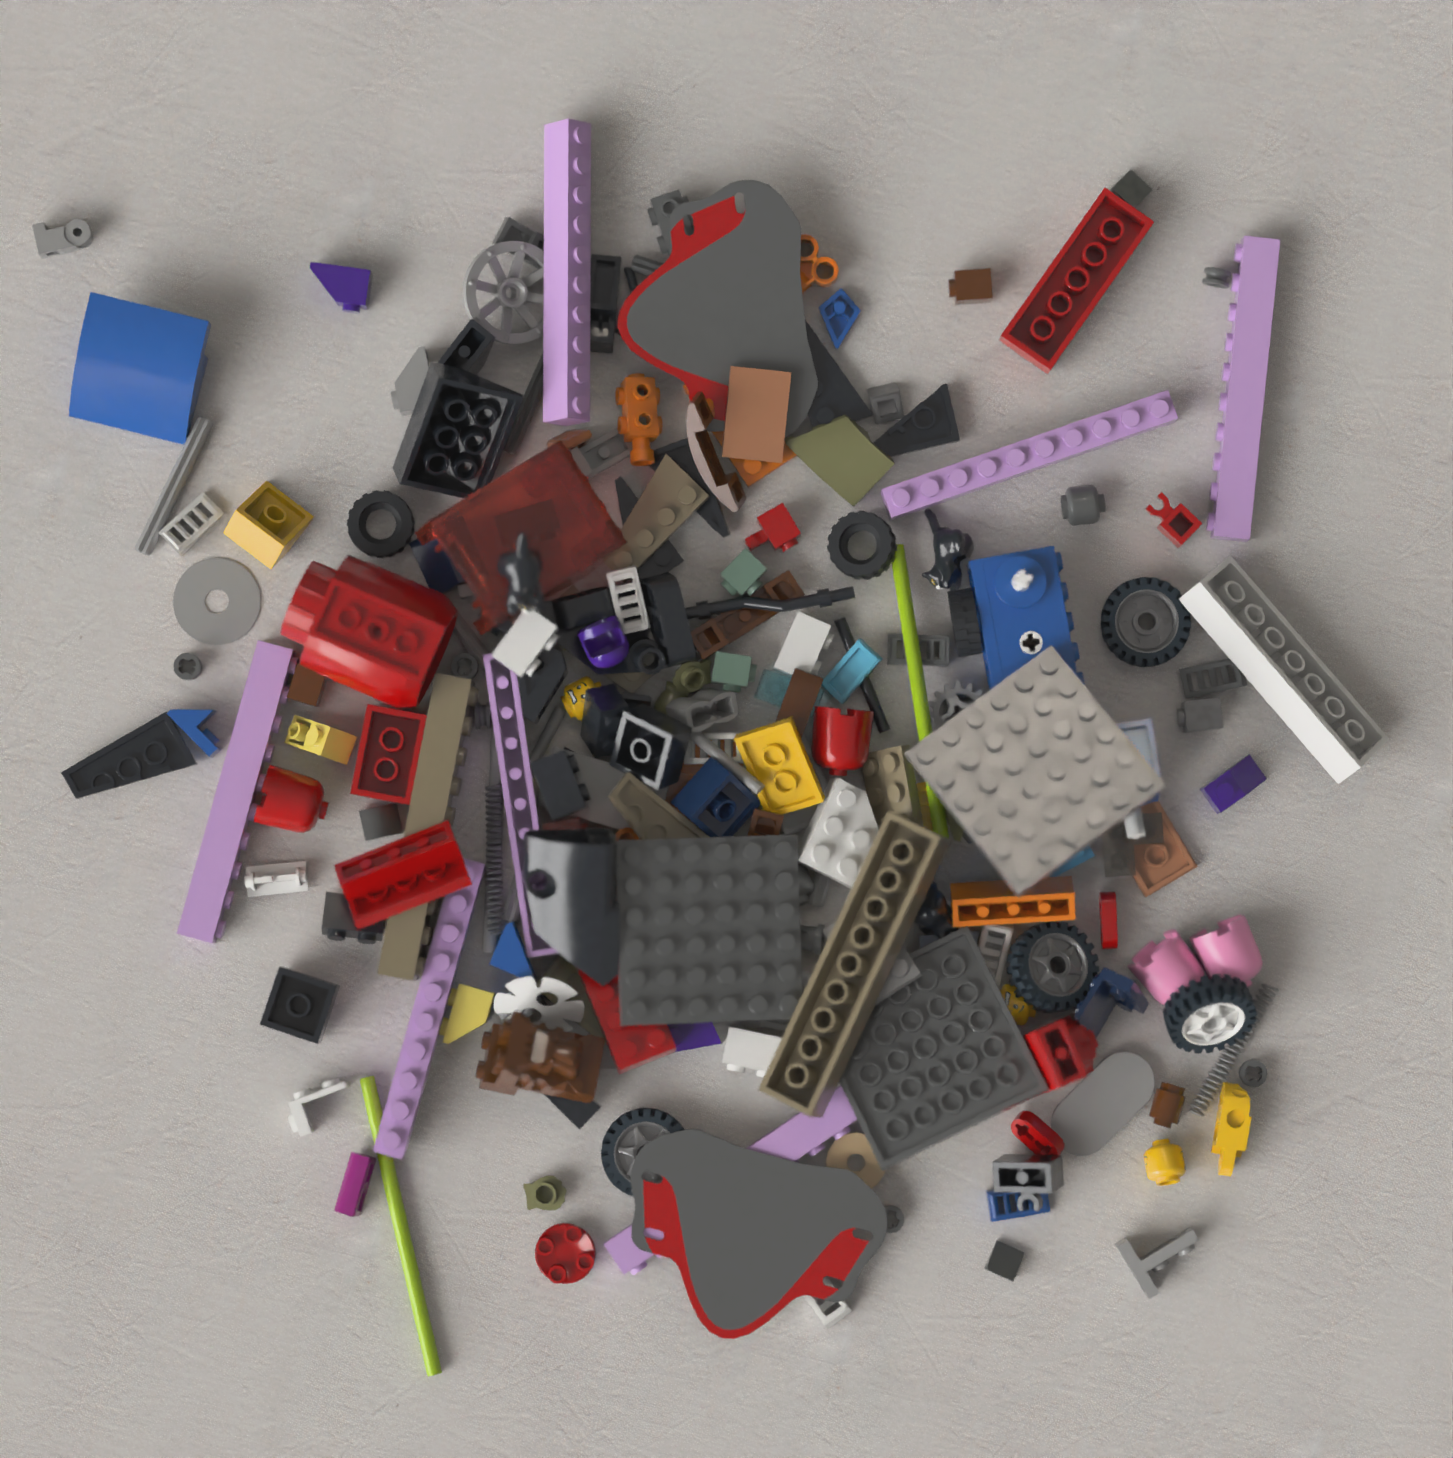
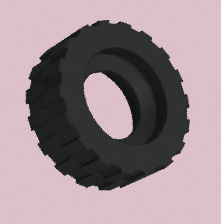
(380, 501)
(878, 561)
(964, 622)

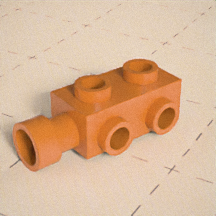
(637, 406)

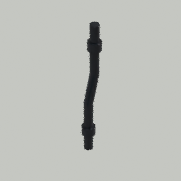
(823, 597)

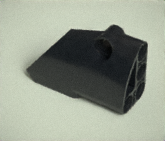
(668, 631)
(576, 899)

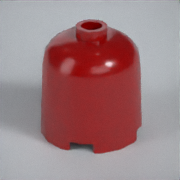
(840, 739)
(291, 801)

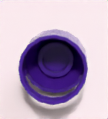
(604, 642)

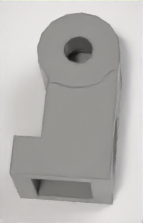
(63, 239)

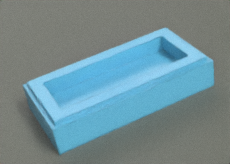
(851, 671)

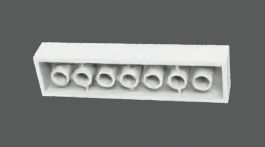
(1284, 669)

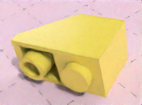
(320, 739)
(469, 1011)

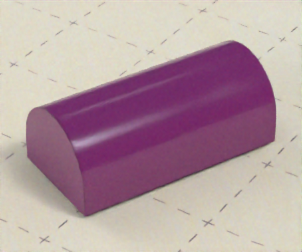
(355, 1184)

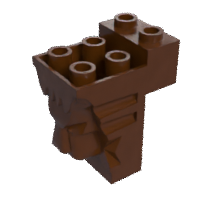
(539, 1060)

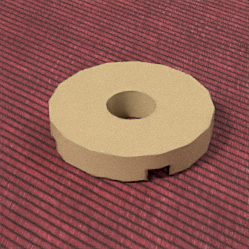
(855, 1144)

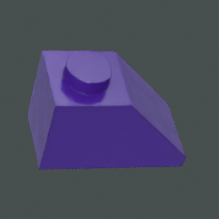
(346, 285)
(1233, 784)

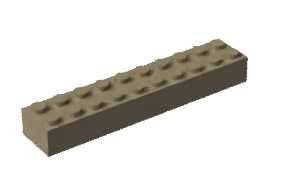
(429, 805)
(854, 965)

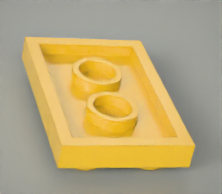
(781, 763)

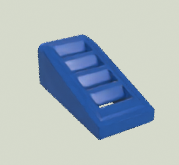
(1008, 1214)

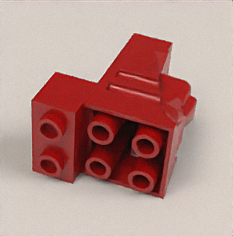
(1062, 1052)

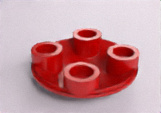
(565, 1253)

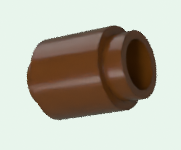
(1167, 1105)

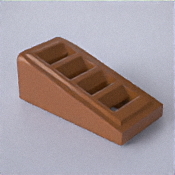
(572, 438)

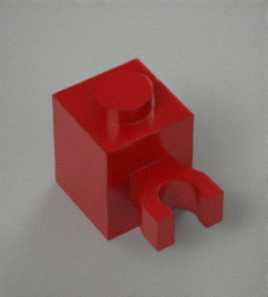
(1176, 523)
(776, 528)

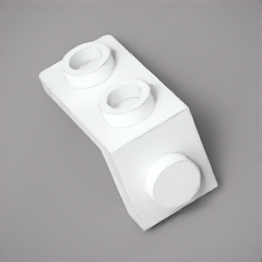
(300, 1119)

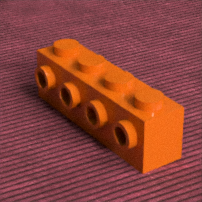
(997, 903)

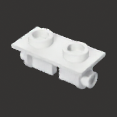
(276, 878)

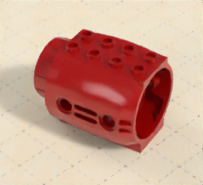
(370, 629)

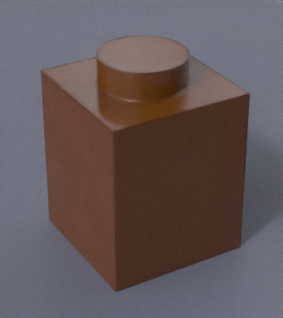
(971, 286)
(307, 686)

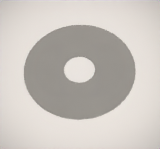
(216, 627)

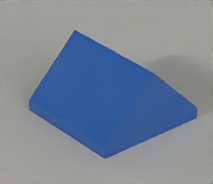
(511, 954)

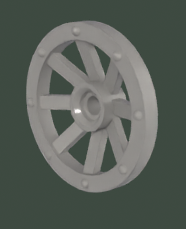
(518, 287)

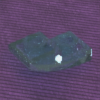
(773, 688)

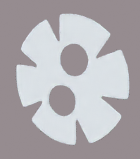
(526, 994)

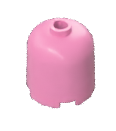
(1229, 950)
(1166, 966)

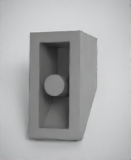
(410, 382)

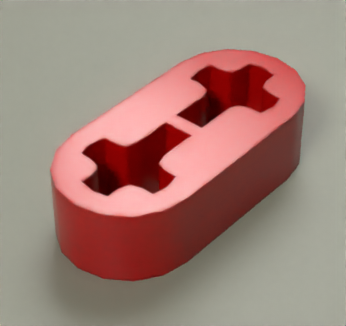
(1108, 920)
(1037, 1134)

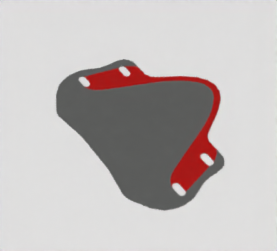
(727, 299)
(751, 1227)

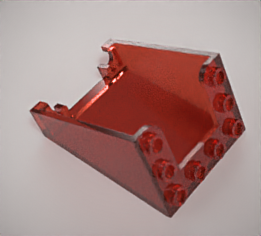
(548, 502)

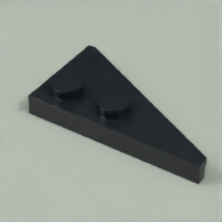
(925, 427)
(681, 455)
(666, 557)

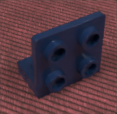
(1105, 992)

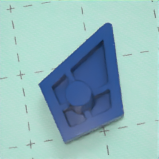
(839, 315)

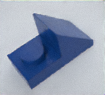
(190, 722)

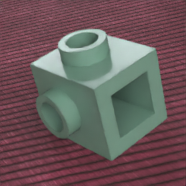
(743, 574)
(733, 671)

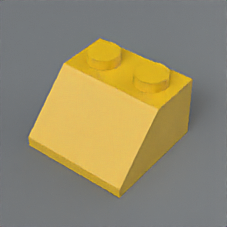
(268, 524)

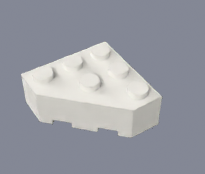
(839, 833)

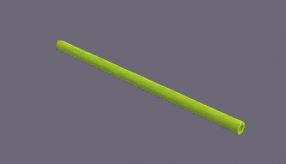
(916, 675)
(402, 1233)

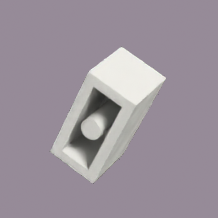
(525, 643)
(804, 645)
(749, 1050)

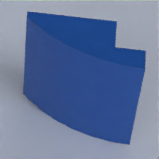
(139, 368)

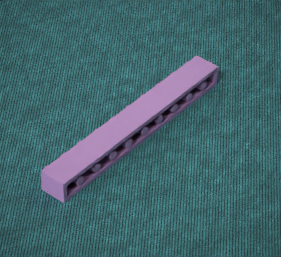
(567, 272)
(1245, 388)
(1029, 455)
(516, 783)
(236, 792)
(427, 1016)
(787, 1141)

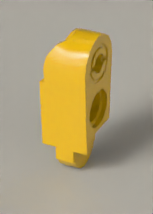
(1231, 1126)

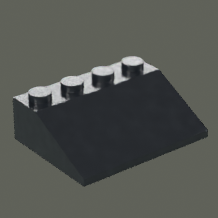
(456, 432)

